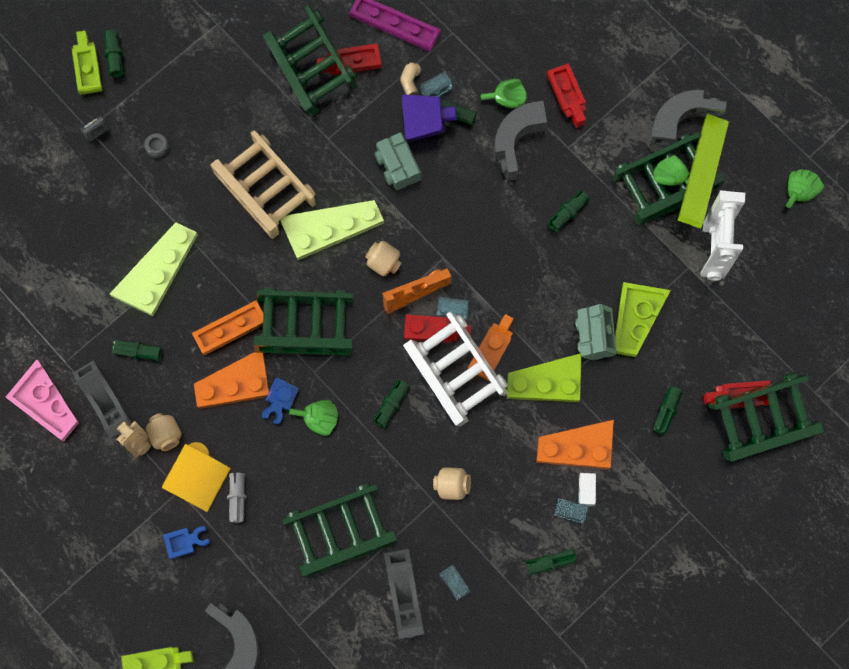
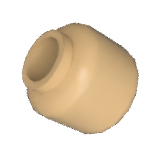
(383, 258)
(163, 432)
(452, 483)

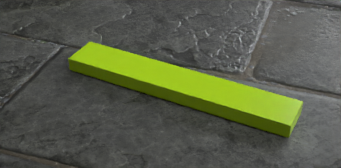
(703, 171)

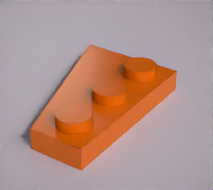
(412, 291)
(235, 383)
(578, 447)

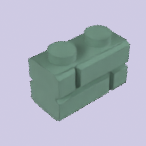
(398, 161)
(596, 332)

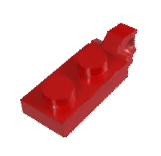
(359, 58)
(568, 93)
(424, 327)
(736, 388)

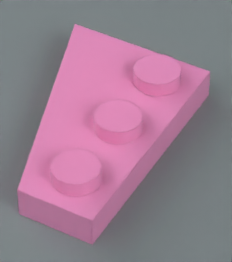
(43, 402)

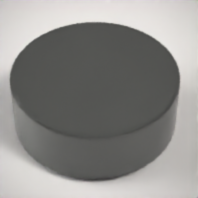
(156, 145)

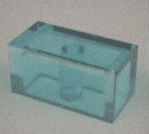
(436, 85)
(452, 305)
(570, 510)
(454, 582)

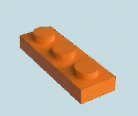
(229, 328)

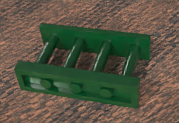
(288, 61)
(667, 201)
(292, 343)
(782, 435)
(359, 546)

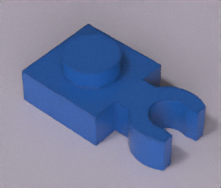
(281, 397)
(181, 542)

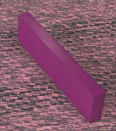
(395, 23)

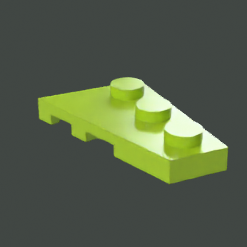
(636, 315)
(548, 381)

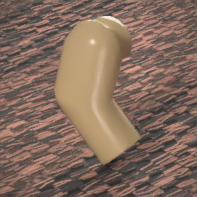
(407, 77)

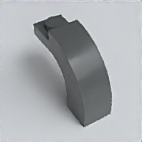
(678, 108)
(519, 122)
(102, 398)
(404, 594)
(244, 635)

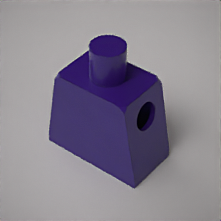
(425, 116)

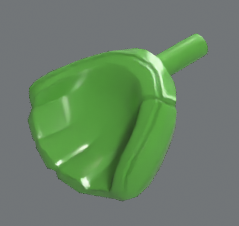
(508, 93)
(671, 172)
(803, 186)
(319, 416)

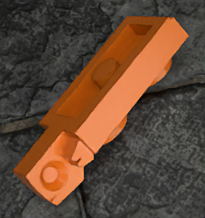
(495, 344)

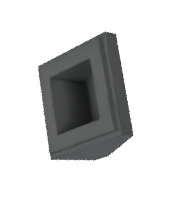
(94, 128)

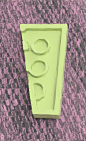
(323, 228)
(153, 275)

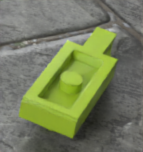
(86, 65)
(157, 659)

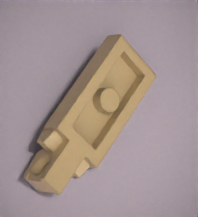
(134, 439)

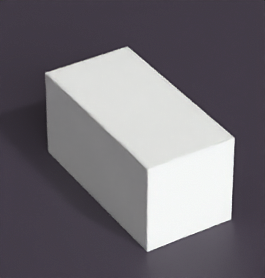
(587, 489)

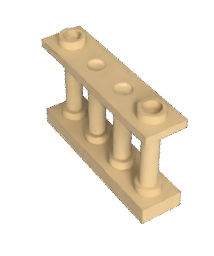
(255, 205)

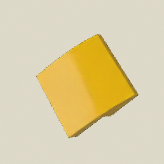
(196, 478)

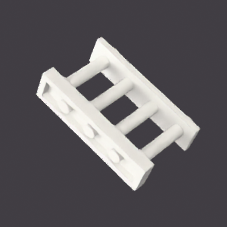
(721, 227)
(432, 370)

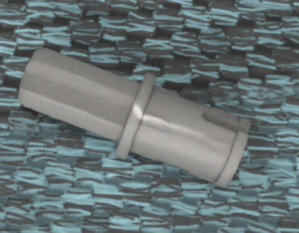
(236, 497)

